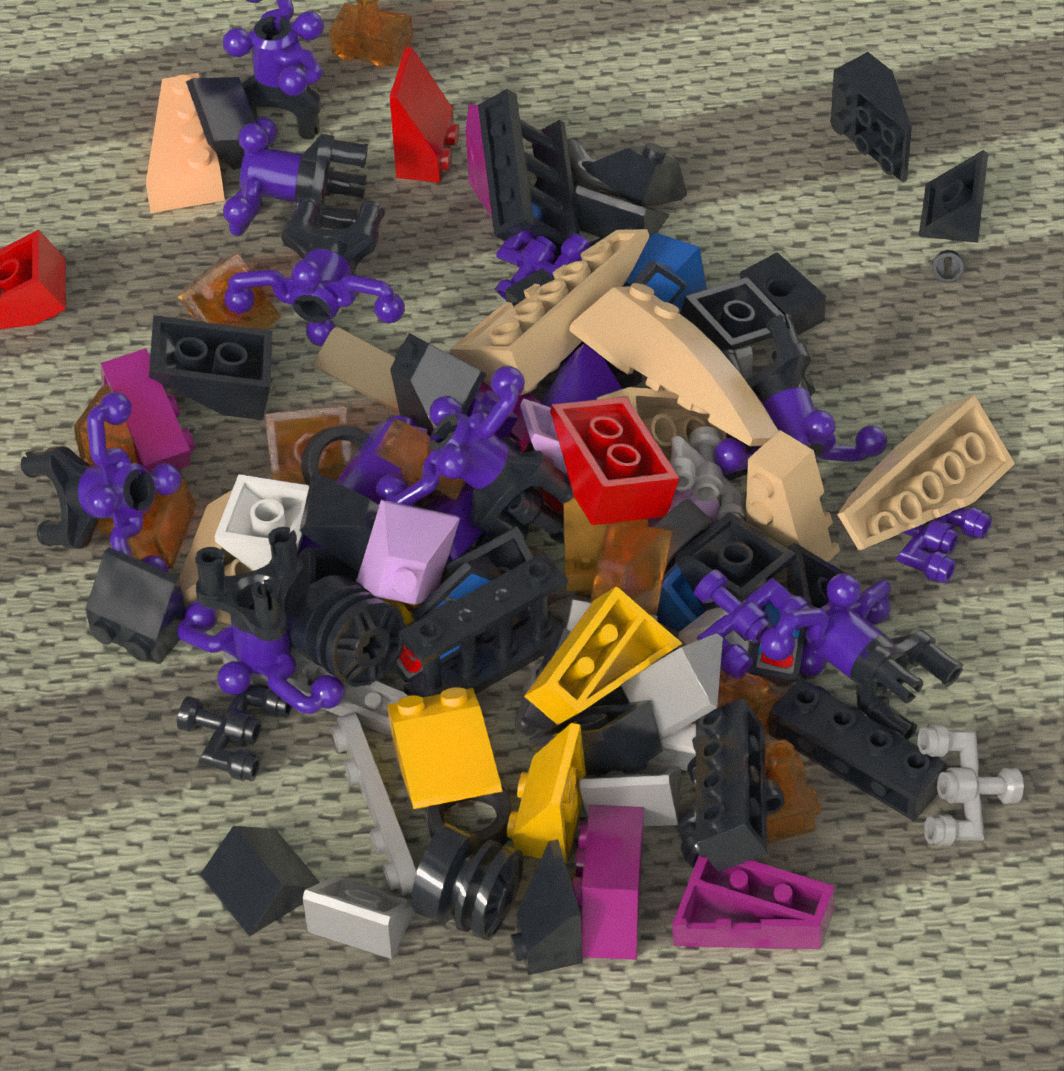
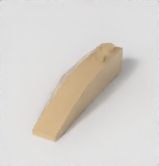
(536, 330)
(651, 336)
(928, 474)

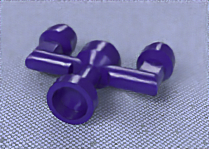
(537, 255)
(941, 539)
(744, 619)

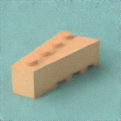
(181, 163)

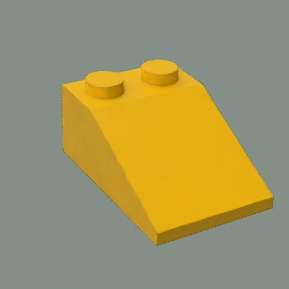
(443, 747)
(550, 796)

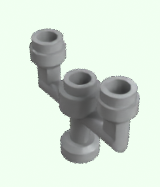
(699, 472)
(964, 785)

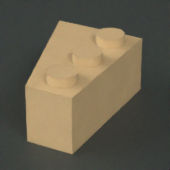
(786, 496)

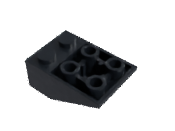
(872, 113)

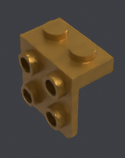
(583, 547)

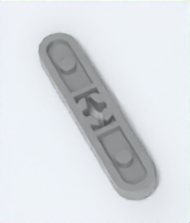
(366, 701)
(387, 833)

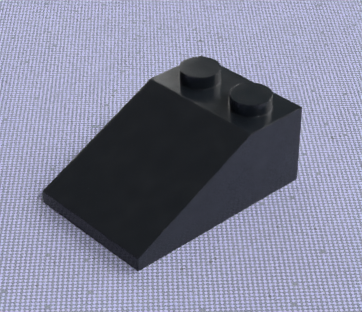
(213, 364)

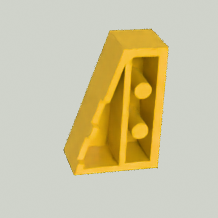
(599, 655)

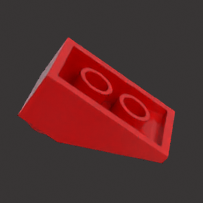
(420, 122)
(31, 281)
(613, 461)

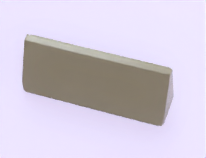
(358, 366)

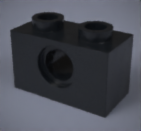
(788, 291)

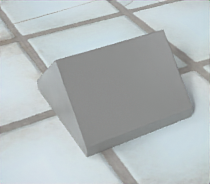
(680, 685)
(651, 788)
(357, 915)

